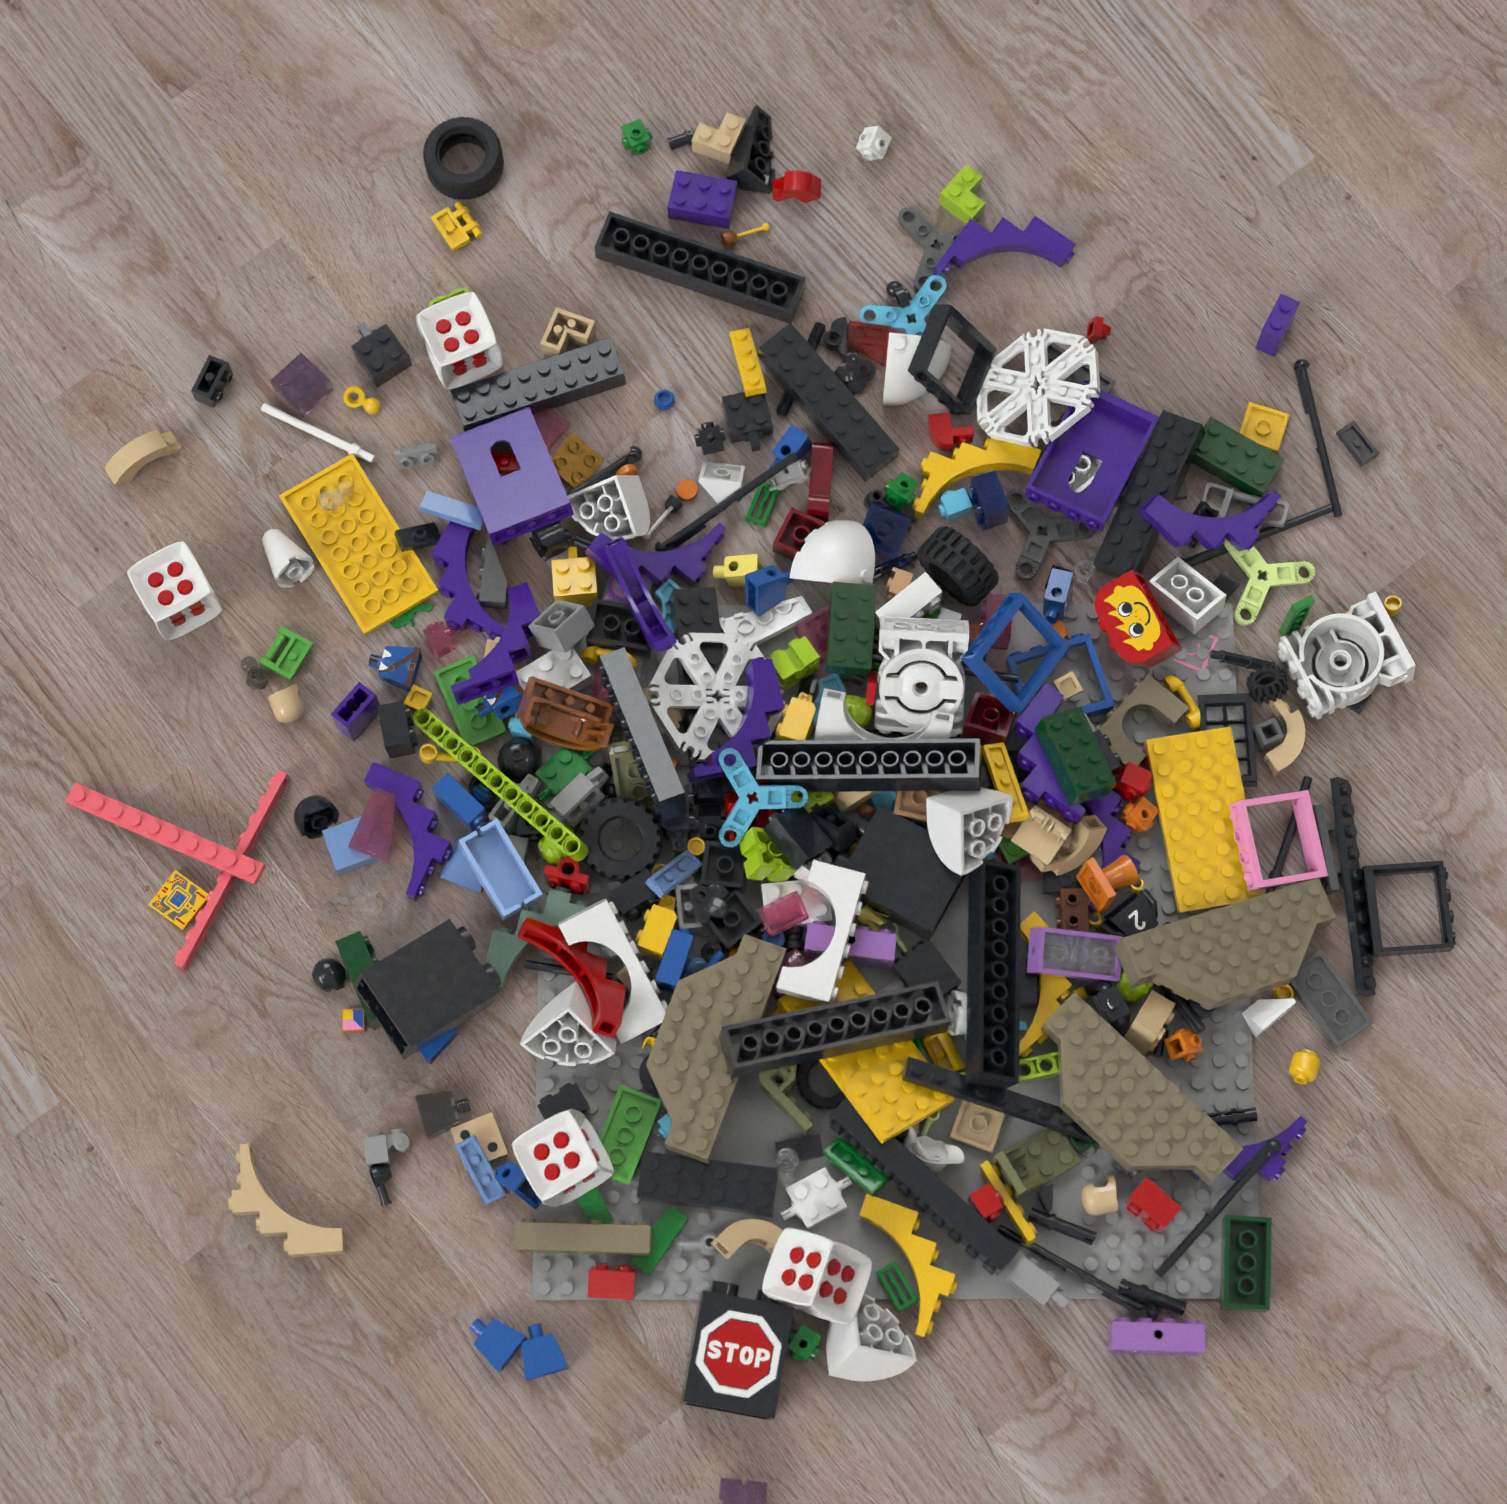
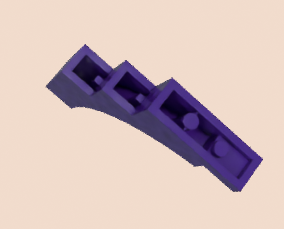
(976, 242)
(497, 668)
(762, 701)

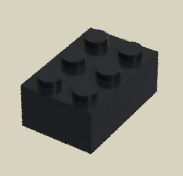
(616, 629)

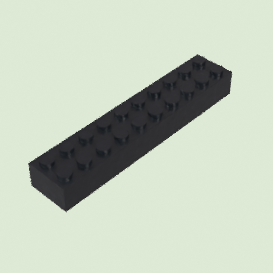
(700, 267)
(697, 612)
(871, 764)
(993, 975)
(834, 1029)
(926, 1189)

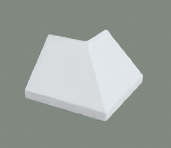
(721, 479)
(1266, 1013)

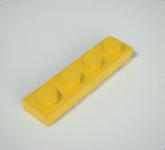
(747, 362)
(1005, 778)
(1013, 1210)

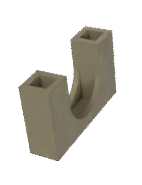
(1147, 696)

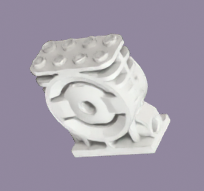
(920, 641)
(1342, 684)

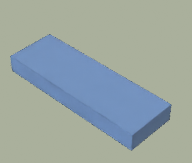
(451, 510)
(674, 874)
(480, 1169)

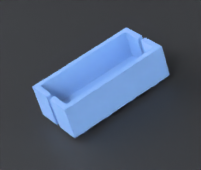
(500, 869)

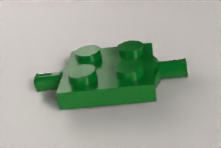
(562, 770)

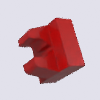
(1097, 330)

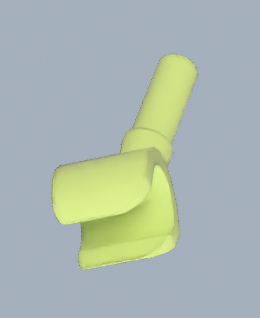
(899, 941)
(929, 1120)

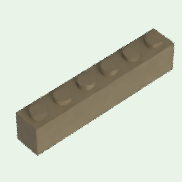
(583, 1238)

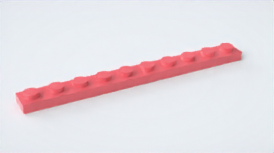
(165, 834)
(225, 881)

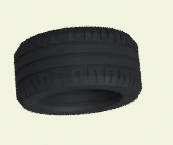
(459, 131)

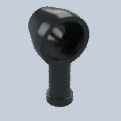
(380, 1175)

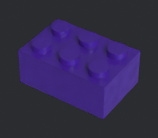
(702, 199)

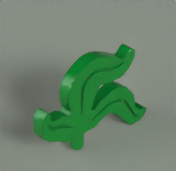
(405, 618)

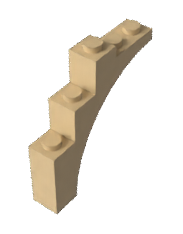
(252, 1199)

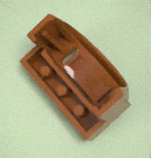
(561, 727)

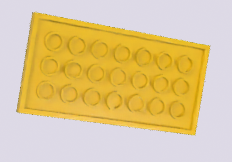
(359, 546)
(1193, 786)
(874, 1075)

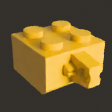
(575, 579)
(797, 719)
(658, 928)

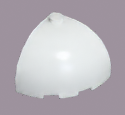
(899, 383)
(613, 507)
(836, 553)
(967, 826)
(565, 1031)
(868, 1346)

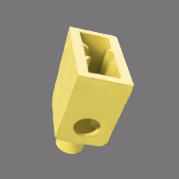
(736, 568)

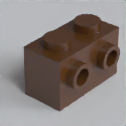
(1073, 910)

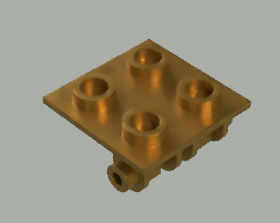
(576, 460)

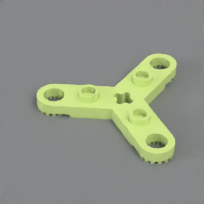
(1256, 590)

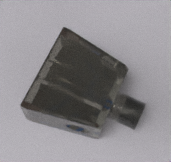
(440, 1112)

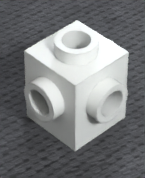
(873, 143)

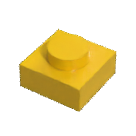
(418, 698)

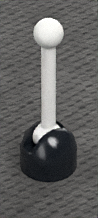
(672, 506)

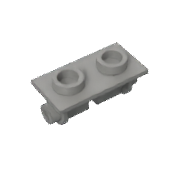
(410, 458)
(797, 473)

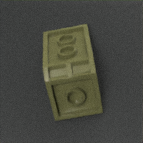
(625, 771)
(786, 1103)
(1035, 1162)

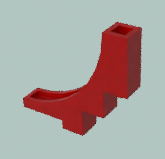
(589, 971)

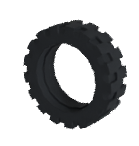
(812, 1098)

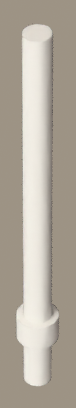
(350, 448)

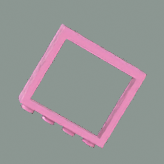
(1308, 836)

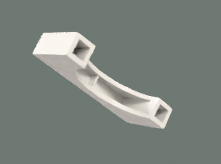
(837, 724)
(600, 925)
(818, 979)

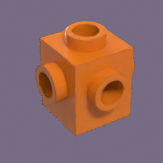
(1139, 815)
(1183, 1045)

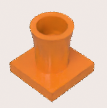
(1101, 883)

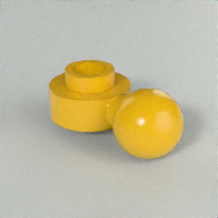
(370, 405)

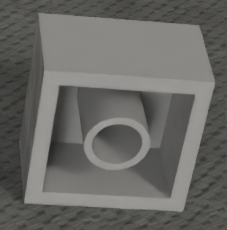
(561, 626)

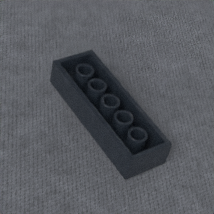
(708, 1186)

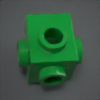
(636, 137)
(900, 491)
(803, 1335)

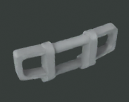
(1232, 494)

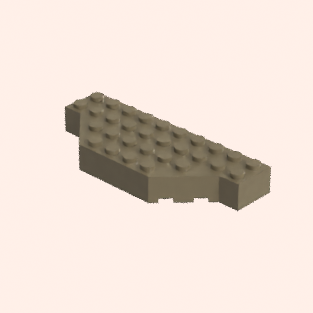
(1230, 949)
(687, 1052)
(1129, 1102)

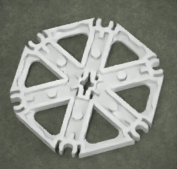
(1051, 382)
(697, 697)

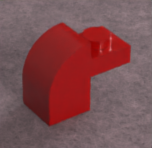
(797, 184)
(943, 435)

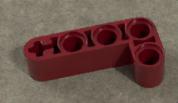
(820, 480)

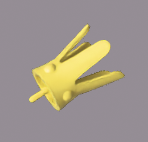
(868, 914)

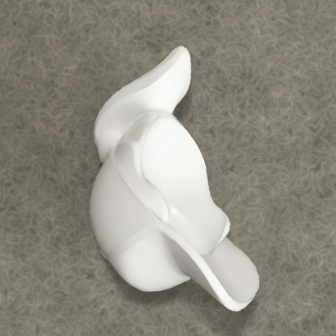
(932, 1153)

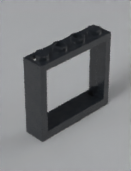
(942, 316)
(1443, 897)

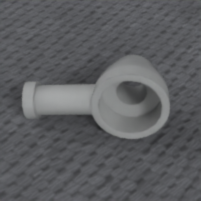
(699, 1245)

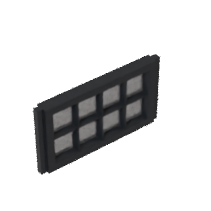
(1233, 711)

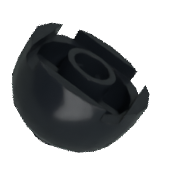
(518, 759)
(314, 816)

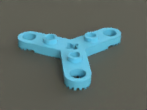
(920, 307)
(768, 797)

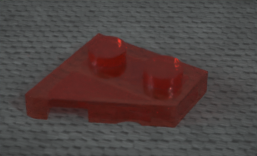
(870, 340)

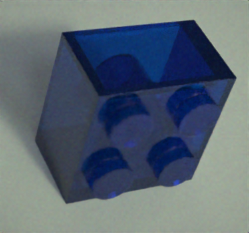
(988, 500)
(886, 528)

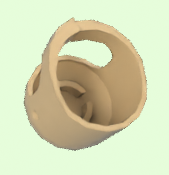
(287, 704)
(1100, 1200)

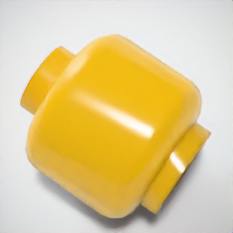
(1304, 1066)

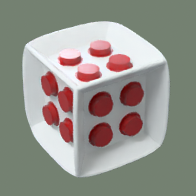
(459, 340)
(174, 590)
(562, 1158)
(817, 1275)

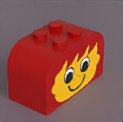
(1135, 621)

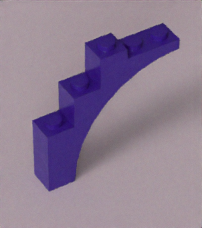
(1179, 525)
(657, 565)
(638, 597)
(464, 609)
(1042, 780)
(420, 820)
(1116, 834)
(1274, 1165)

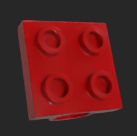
(577, 882)

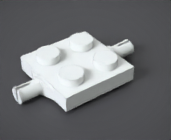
(816, 1198)

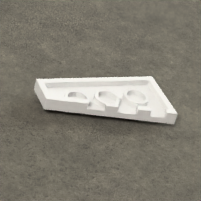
(768, 625)

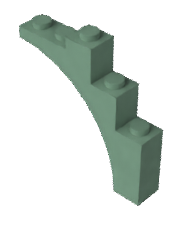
(507, 948)

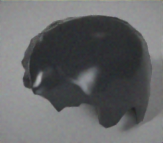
(329, 974)

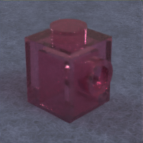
(439, 639)

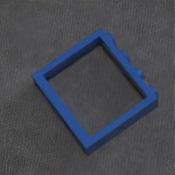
(989, 635)
(1077, 640)

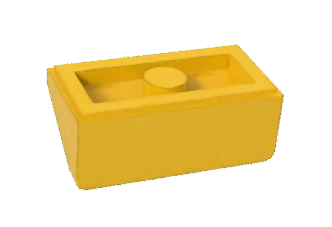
(944, 1052)

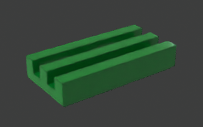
(756, 520)
(914, 1299)

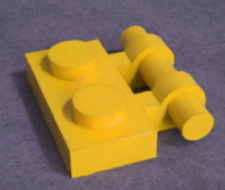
(450, 228)

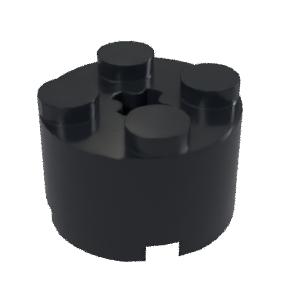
(550, 540)

